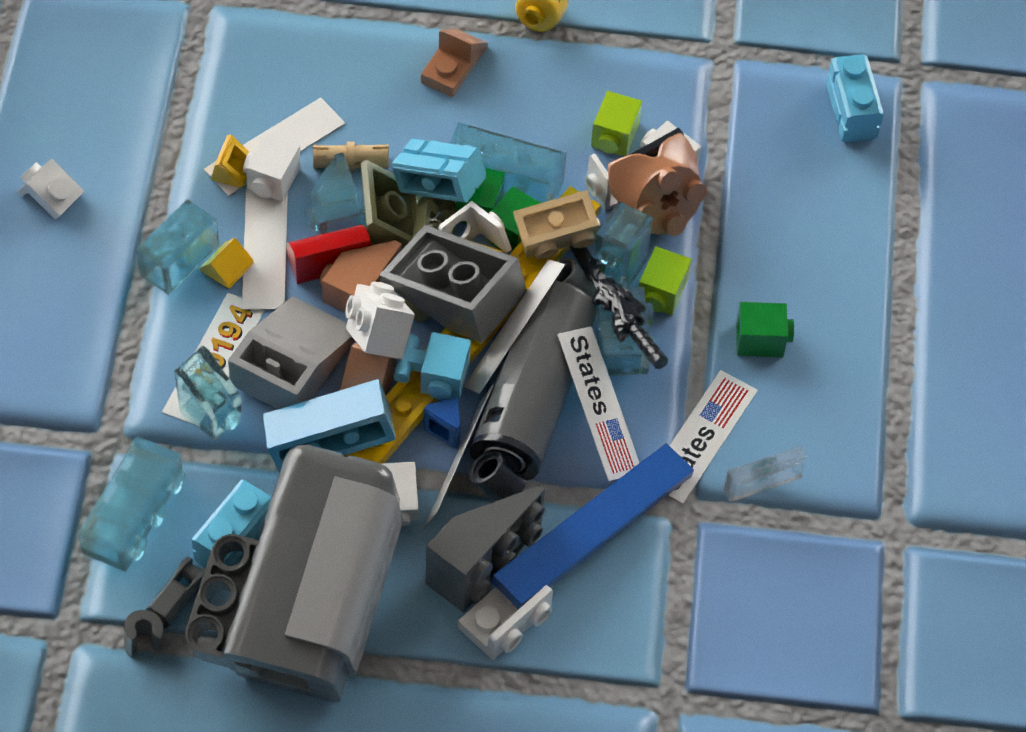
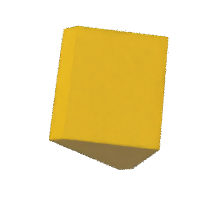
(230, 163)
(228, 263)

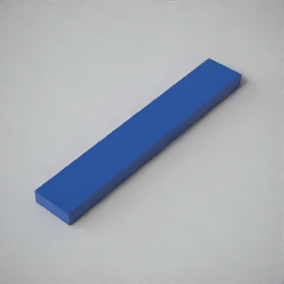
(592, 526)

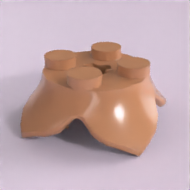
(660, 185)

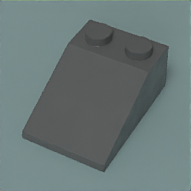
(456, 282)

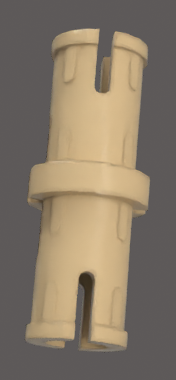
(353, 154)

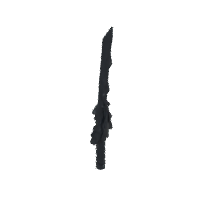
(625, 308)

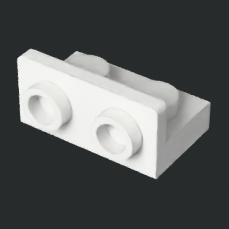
(498, 625)

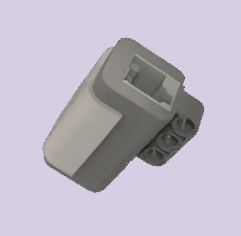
(310, 580)

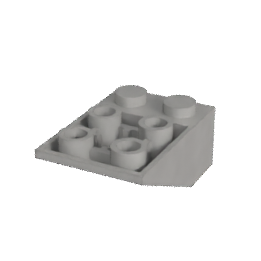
(289, 354)

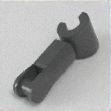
(163, 608)

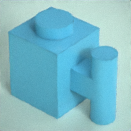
(441, 366)

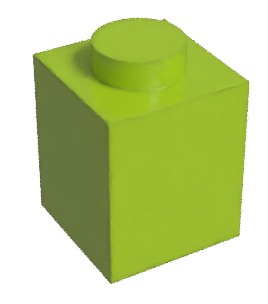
(616, 123)
(665, 279)

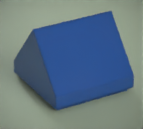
(443, 421)

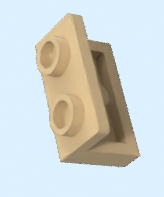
(557, 225)

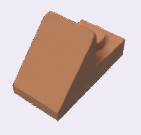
(452, 61)

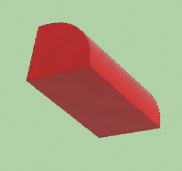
(312, 254)

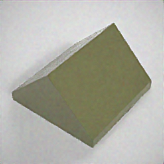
(387, 211)

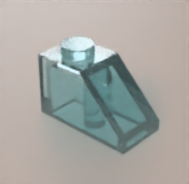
(334, 200)
(207, 394)

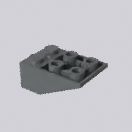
(480, 544)

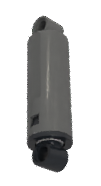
(530, 389)

